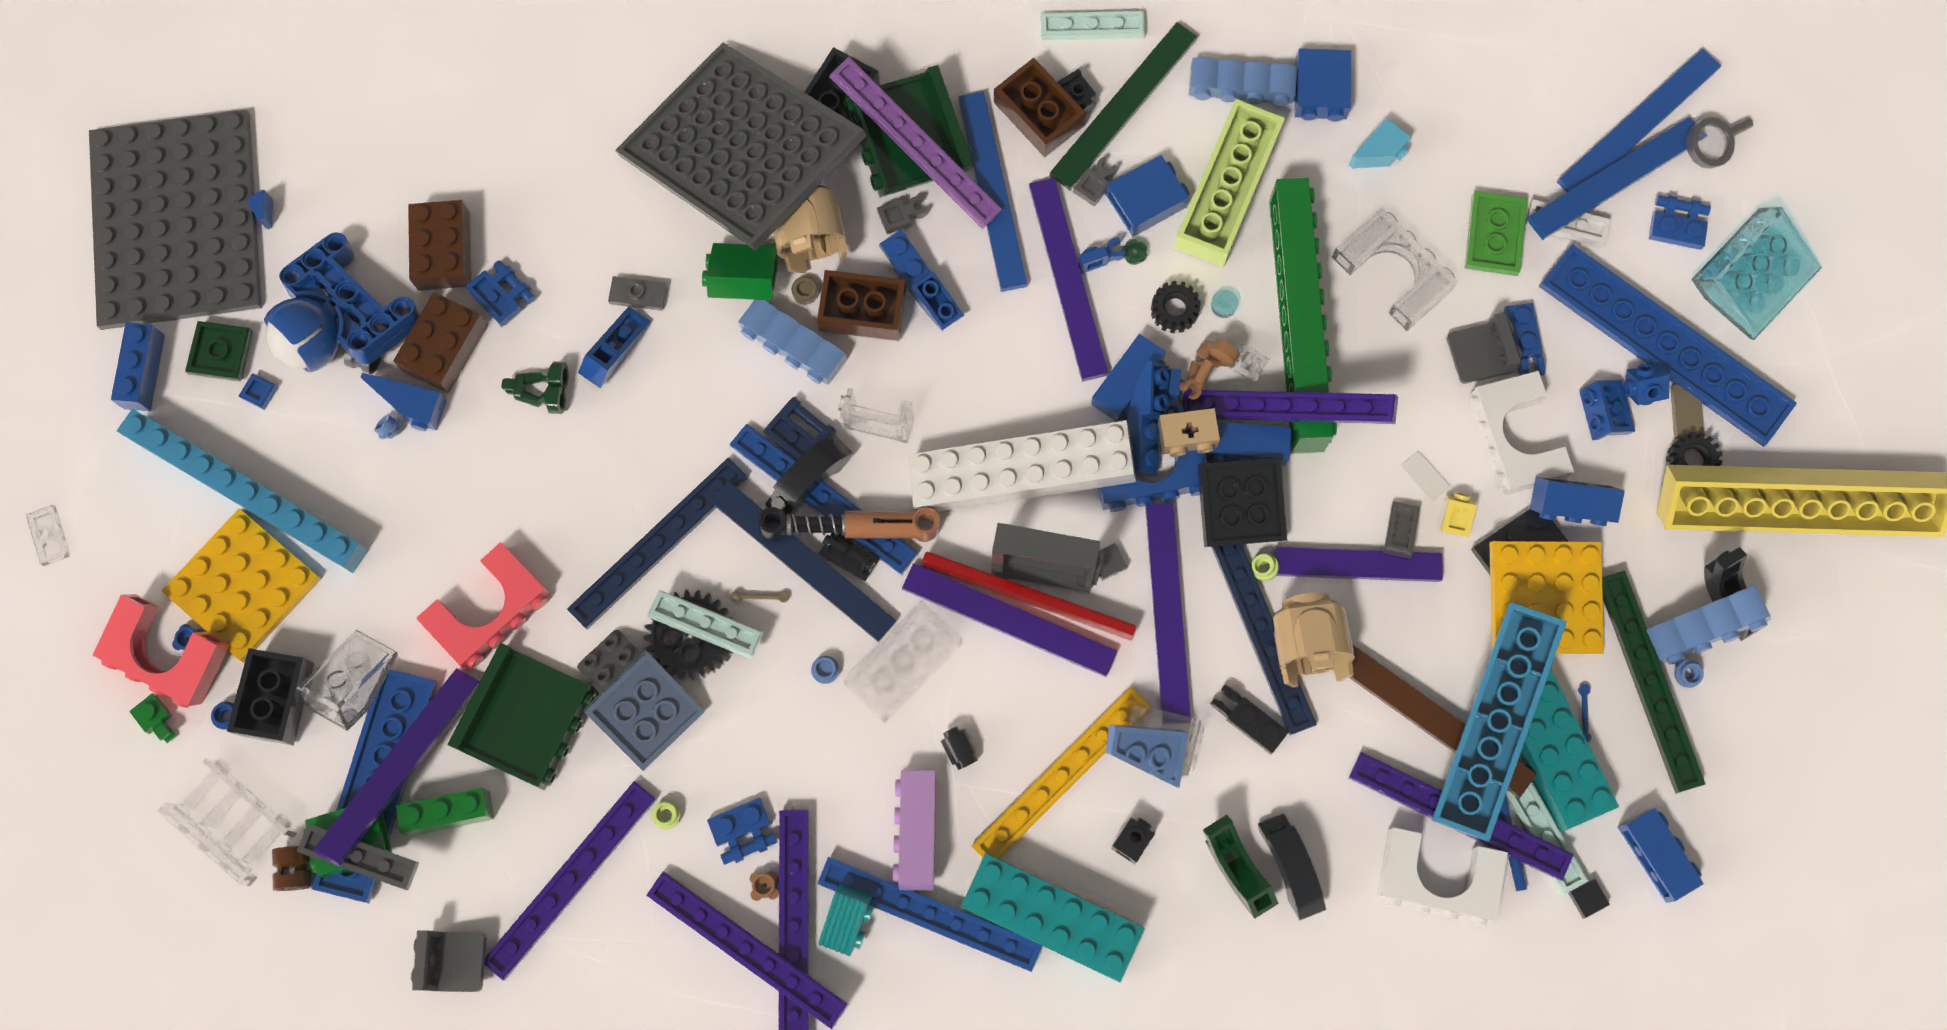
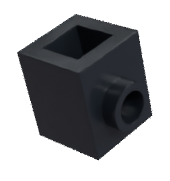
(1133, 839)

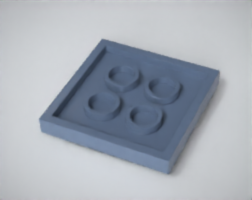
(643, 710)

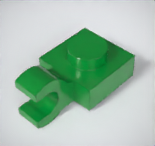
(152, 717)

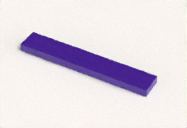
(1358, 564)

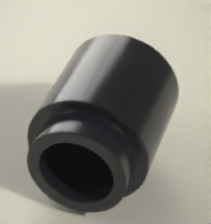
(959, 747)

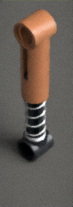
(853, 524)

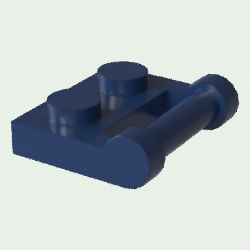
(792, 436)

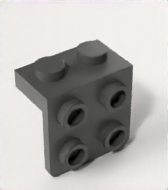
(1484, 350)
(608, 660)
(448, 961)

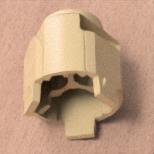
(811, 231)
(1313, 637)

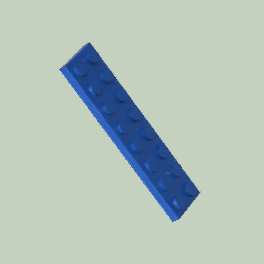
(386, 721)

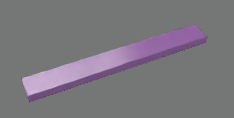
(915, 143)

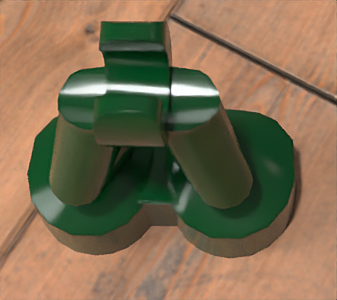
(554, 395)

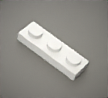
(1586, 229)

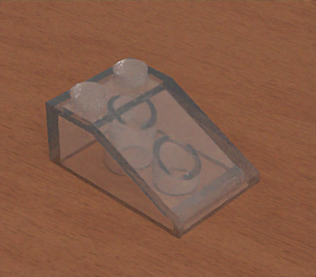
(348, 680)

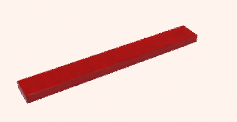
(1028, 595)

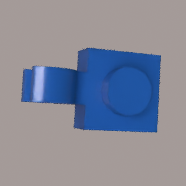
(1098, 257)
(1174, 391)

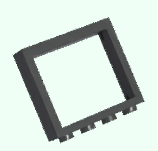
(1046, 557)

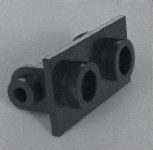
(848, 555)

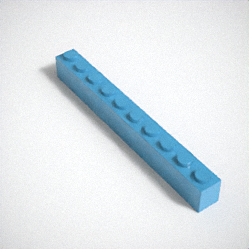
(242, 491)

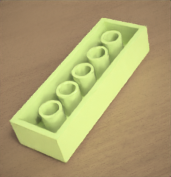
(1229, 183)

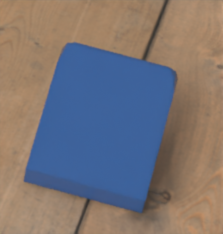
(262, 207)

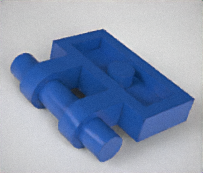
(1677, 229)
(494, 298)
(738, 823)

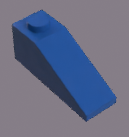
(613, 347)
(416, 404)

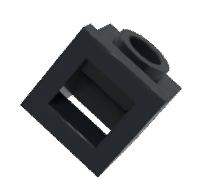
(1076, 82)

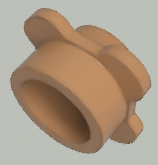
(757, 881)

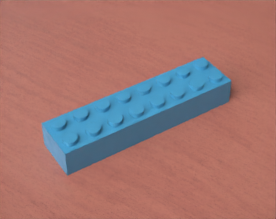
(1499, 721)

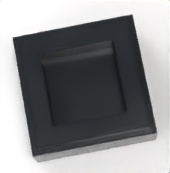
(1589, 898)

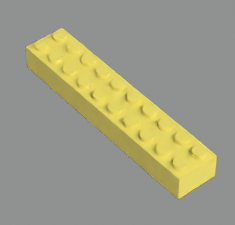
(1804, 500)

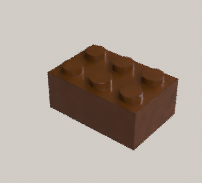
(1039, 107)
(439, 245)
(861, 305)
(440, 342)

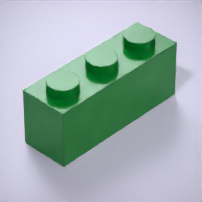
(444, 812)

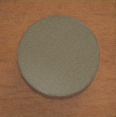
(805, 290)

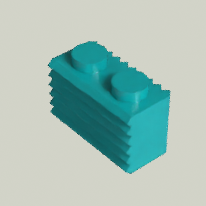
(845, 920)

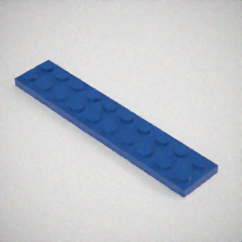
(1663, 339)

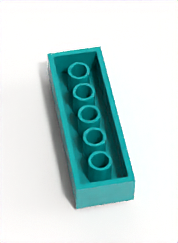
(1564, 762)
(1053, 917)

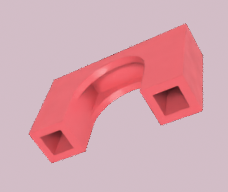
(469, 643)
(124, 649)

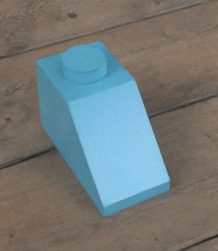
(1382, 147)

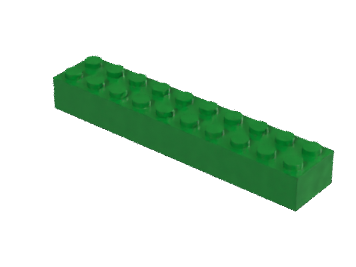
(1300, 304)

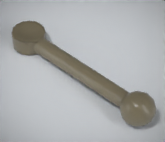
(783, 596)

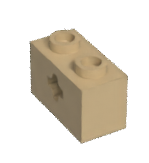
(1201, 425)

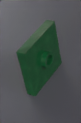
(219, 351)

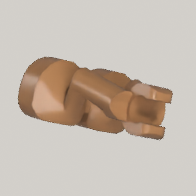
(1212, 355)

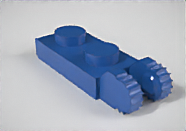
(1526, 336)

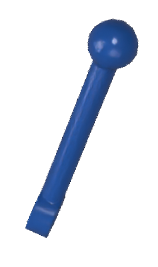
(1584, 690)

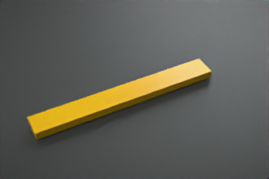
(1055, 780)

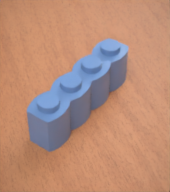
(1242, 80)
(792, 340)
(1709, 624)

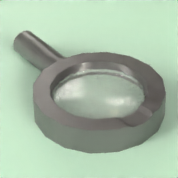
(1712, 141)

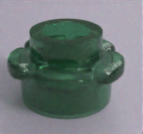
(1135, 258)

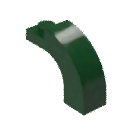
(1238, 868)

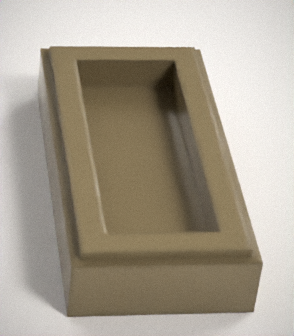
(1686, 412)

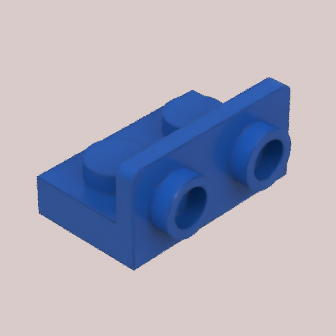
(1606, 409)

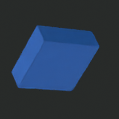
(258, 391)

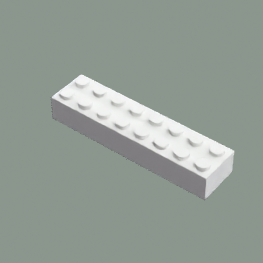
(1022, 467)

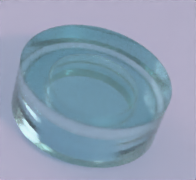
(1224, 303)

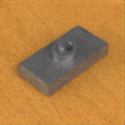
(637, 293)
(1401, 530)

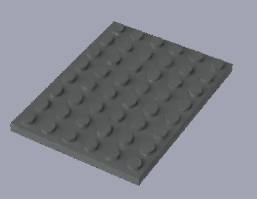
(740, 144)
(173, 219)

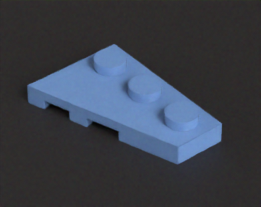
(1150, 750)

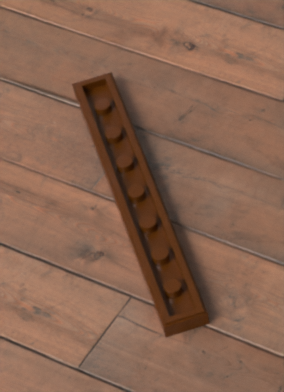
(1421, 710)

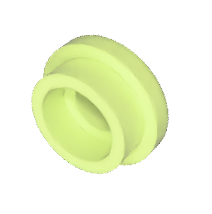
(1259, 561)
(660, 808)

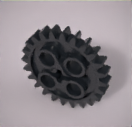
(707, 653)

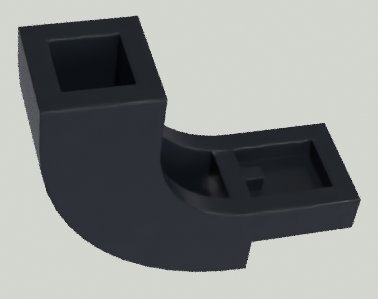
(808, 472)
(1725, 578)
(1294, 865)

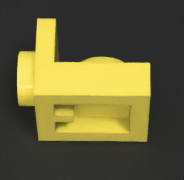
(1458, 514)

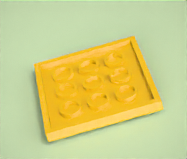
(1553, 580)
(241, 584)

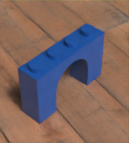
(1181, 481)

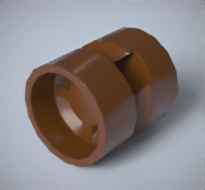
(285, 859)

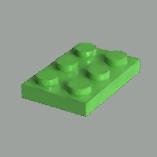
(1495, 233)

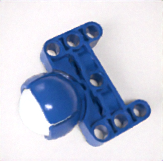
(312, 325)

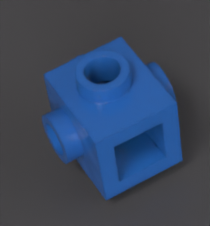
(1647, 384)

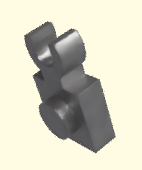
(1093, 184)
(897, 215)

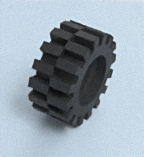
(1180, 292)
(1697, 442)

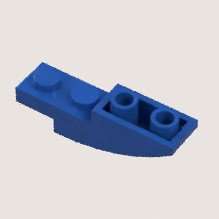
(920, 281)
(1145, 407)

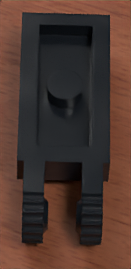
(1251, 721)

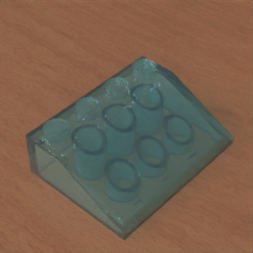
(1757, 271)

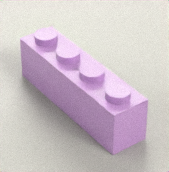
(916, 830)

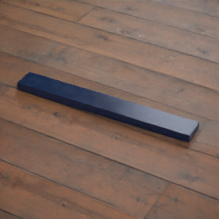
(654, 546)
(806, 564)
(1260, 630)

